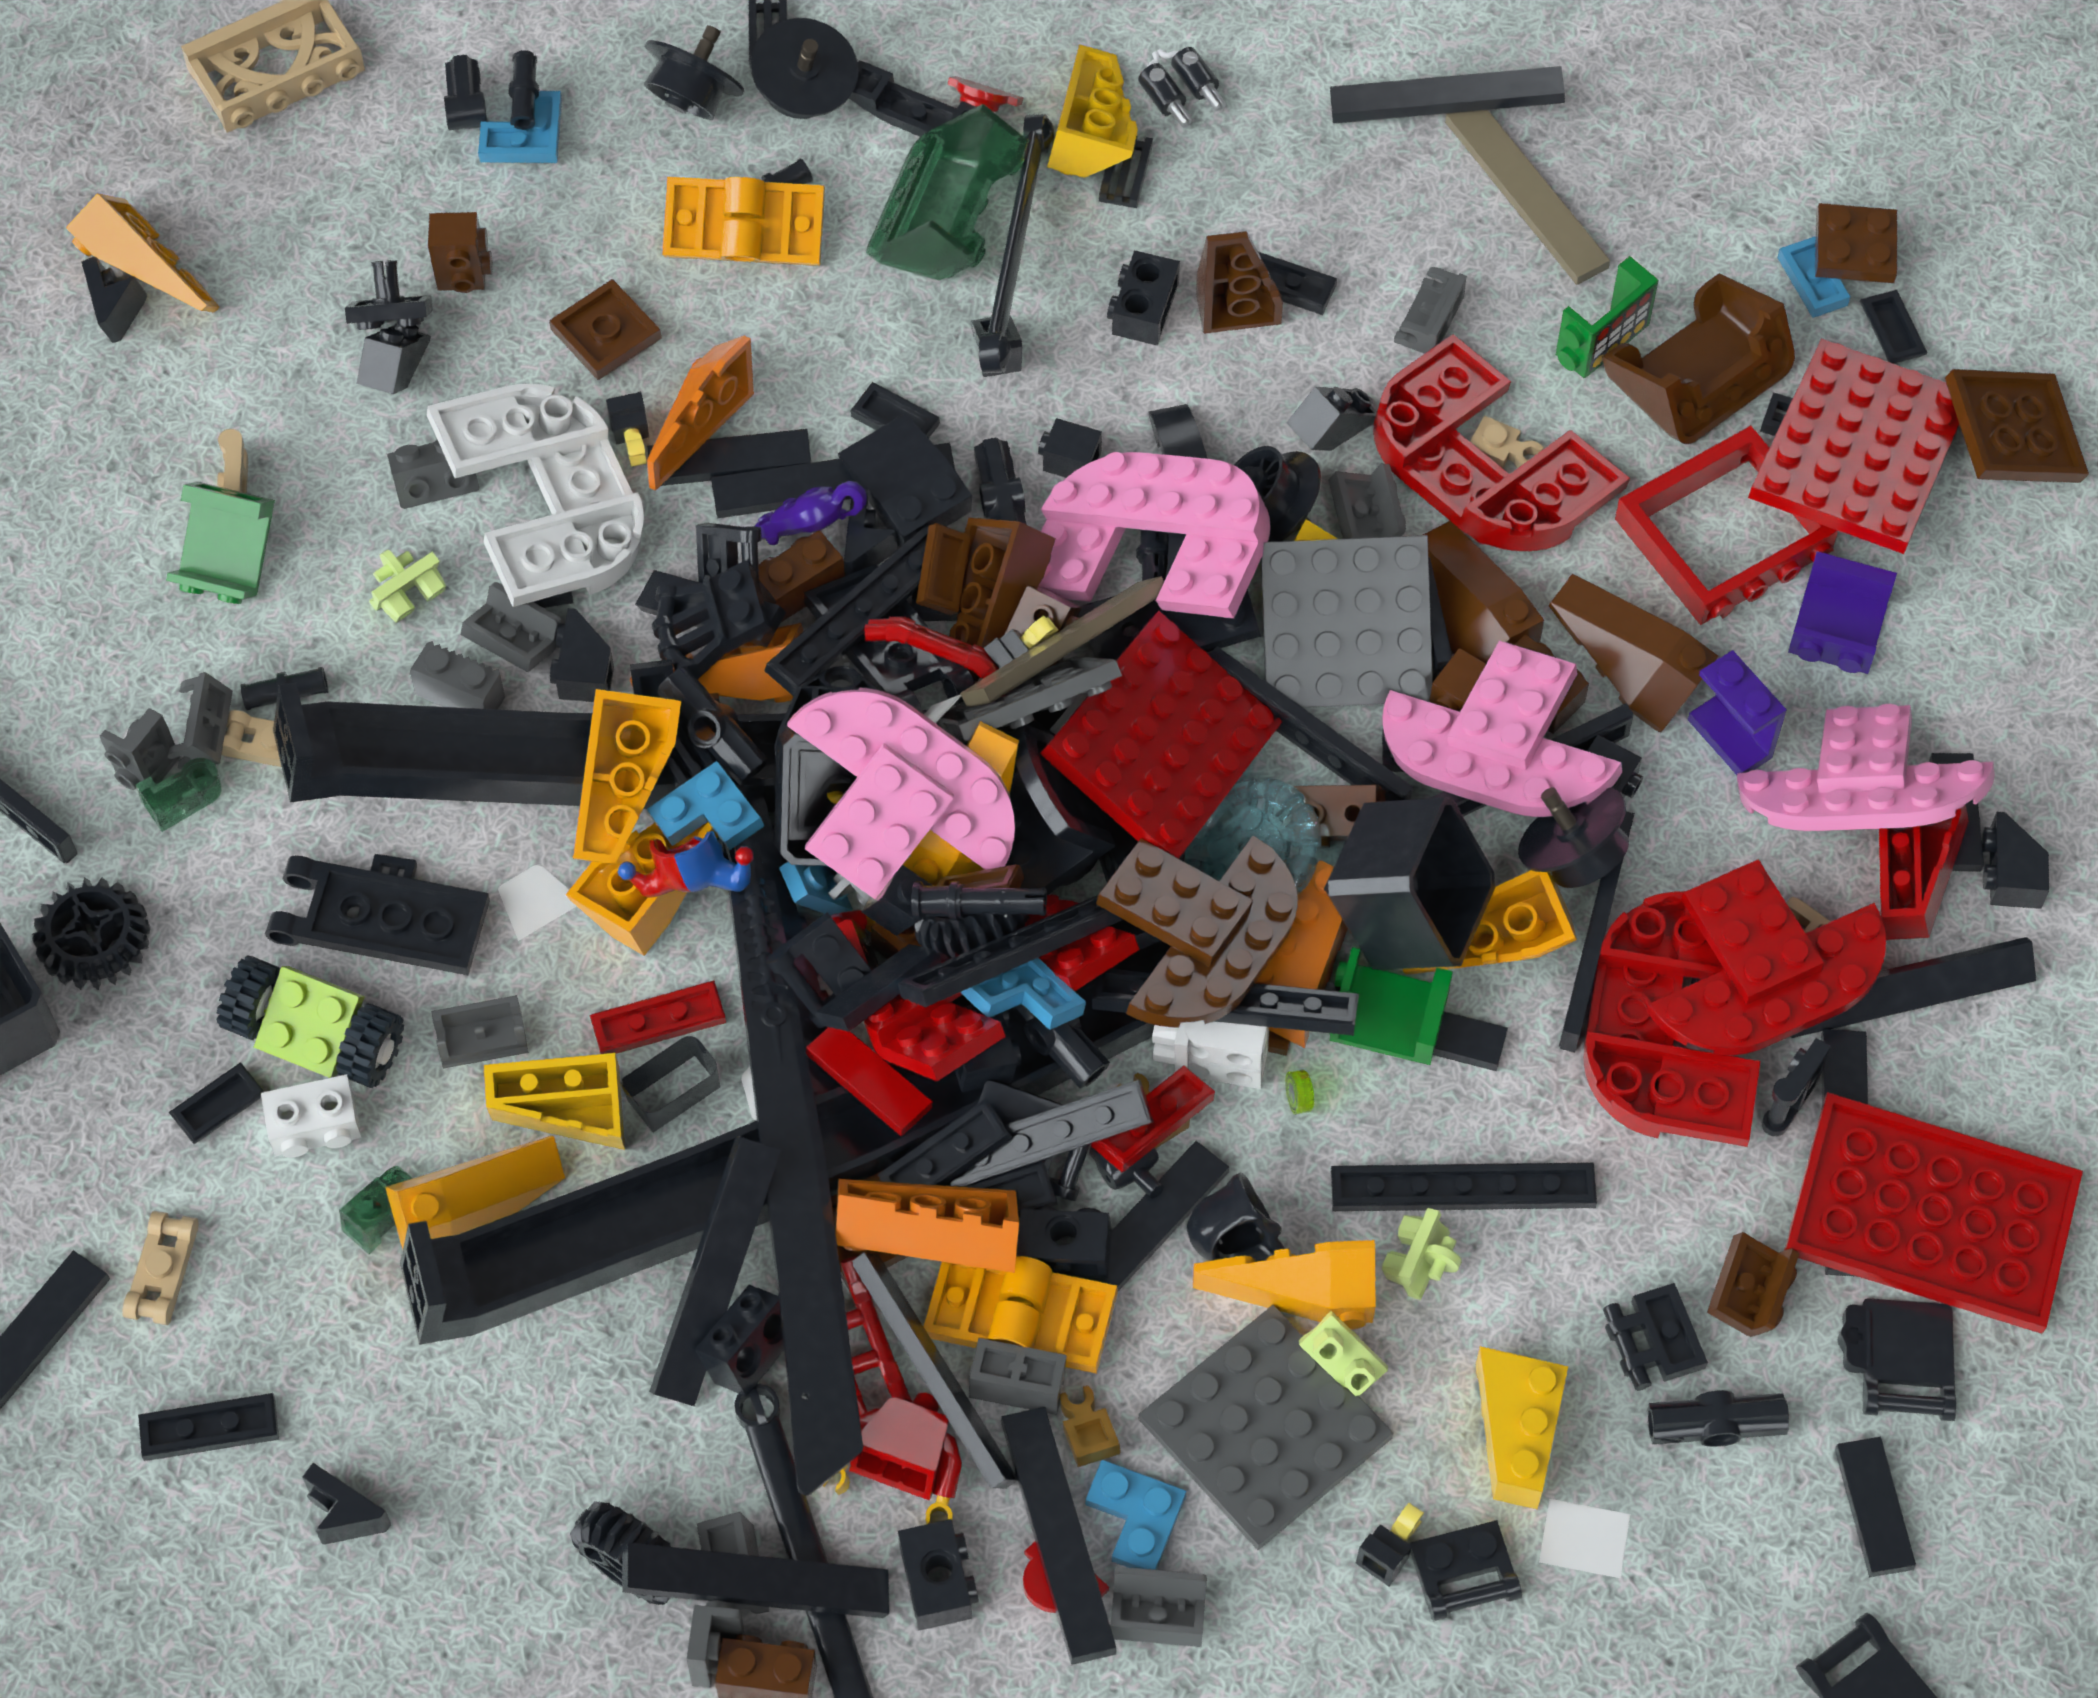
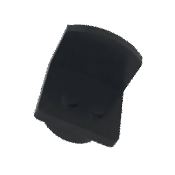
(1056, 824)

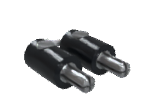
(1193, 73)

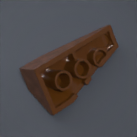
(1235, 286)
(999, 567)
(1477, 596)
(1639, 653)

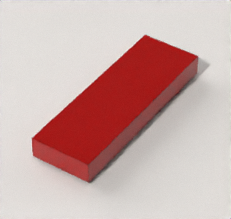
(658, 1018)
(869, 1079)
(1171, 1106)

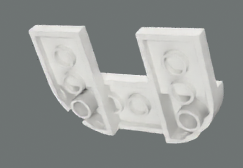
(594, 512)

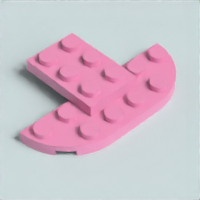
(1496, 741)
(1865, 779)
(906, 783)

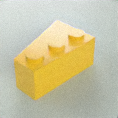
(560, 1097)
(1520, 1421)

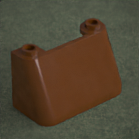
(1712, 364)

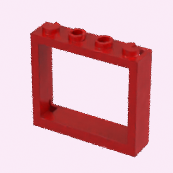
(1638, 505)

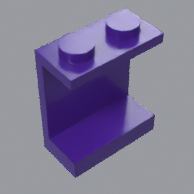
(1842, 613)
(1741, 717)

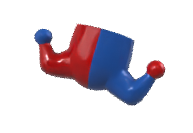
(690, 868)

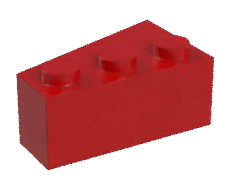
(1916, 874)

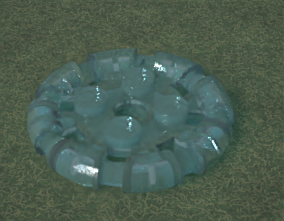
(1228, 839)

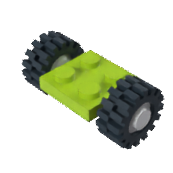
(310, 1021)

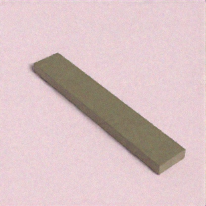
(1529, 194)
(1062, 643)

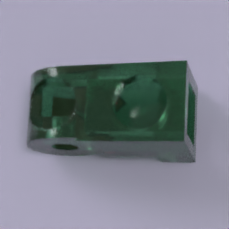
(181, 793)
(369, 1212)

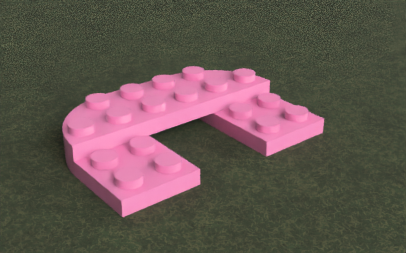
(1161, 493)

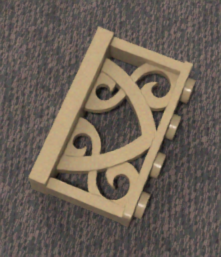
(272, 92)

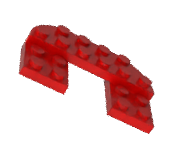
(1508, 511)
(946, 1035)
(1633, 1061)

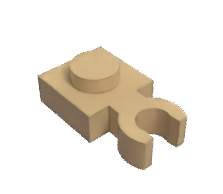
(1502, 442)

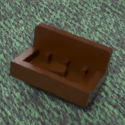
(1753, 1285)

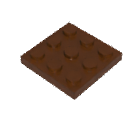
(2016, 426)

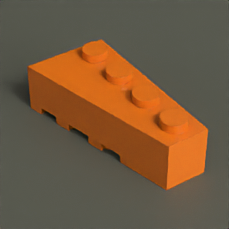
(1310, 948)
(929, 1222)

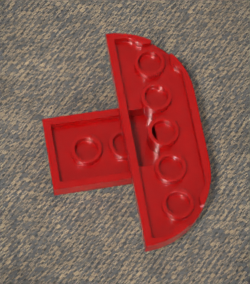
(1773, 971)

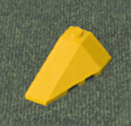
(1094, 118)

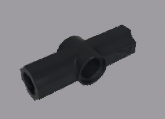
(999, 488)
(729, 743)
(1066, 1045)
(1718, 1418)

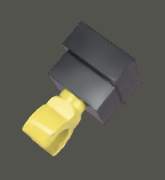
(629, 424)
(1015, 644)
(1387, 1550)

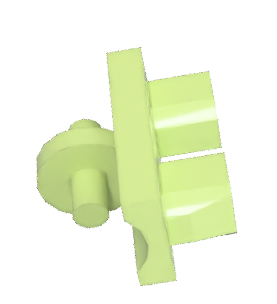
(392, 595)
(1428, 1253)
(1343, 1354)

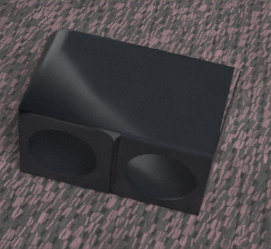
(661, 1066)

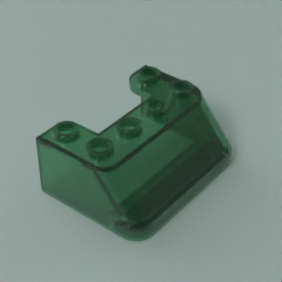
(942, 193)

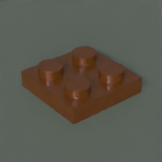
(1856, 243)
(605, 329)

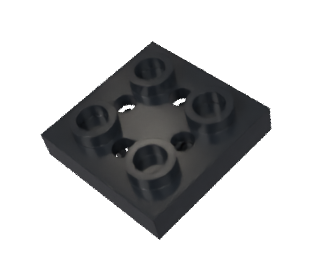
(388, 302)

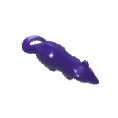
(811, 511)

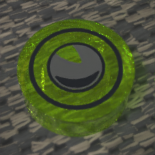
(1300, 1085)

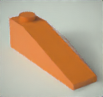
(707, 399)
(742, 669)

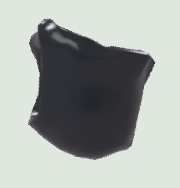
(1237, 1219)

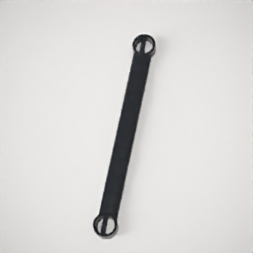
(994, 344)
(801, 1539)

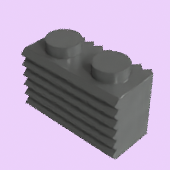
(455, 680)

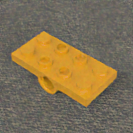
(743, 220)
(1023, 1309)

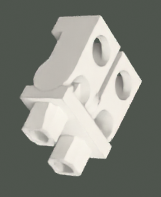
(1215, 1050)

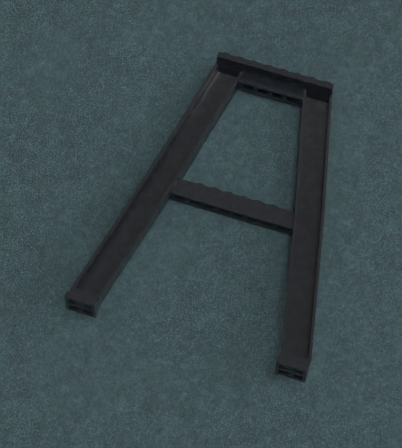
(662, 1207)

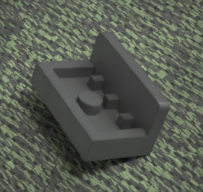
(425, 476)
(1367, 504)
(517, 633)
(1158, 1606)

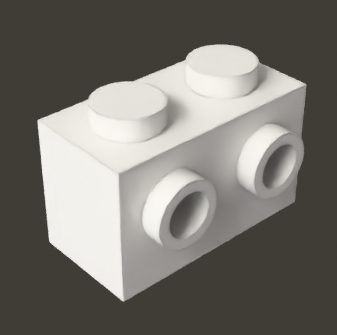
(311, 1116)

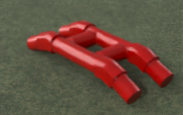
(908, 632)
(881, 1353)

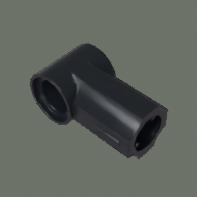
(465, 101)

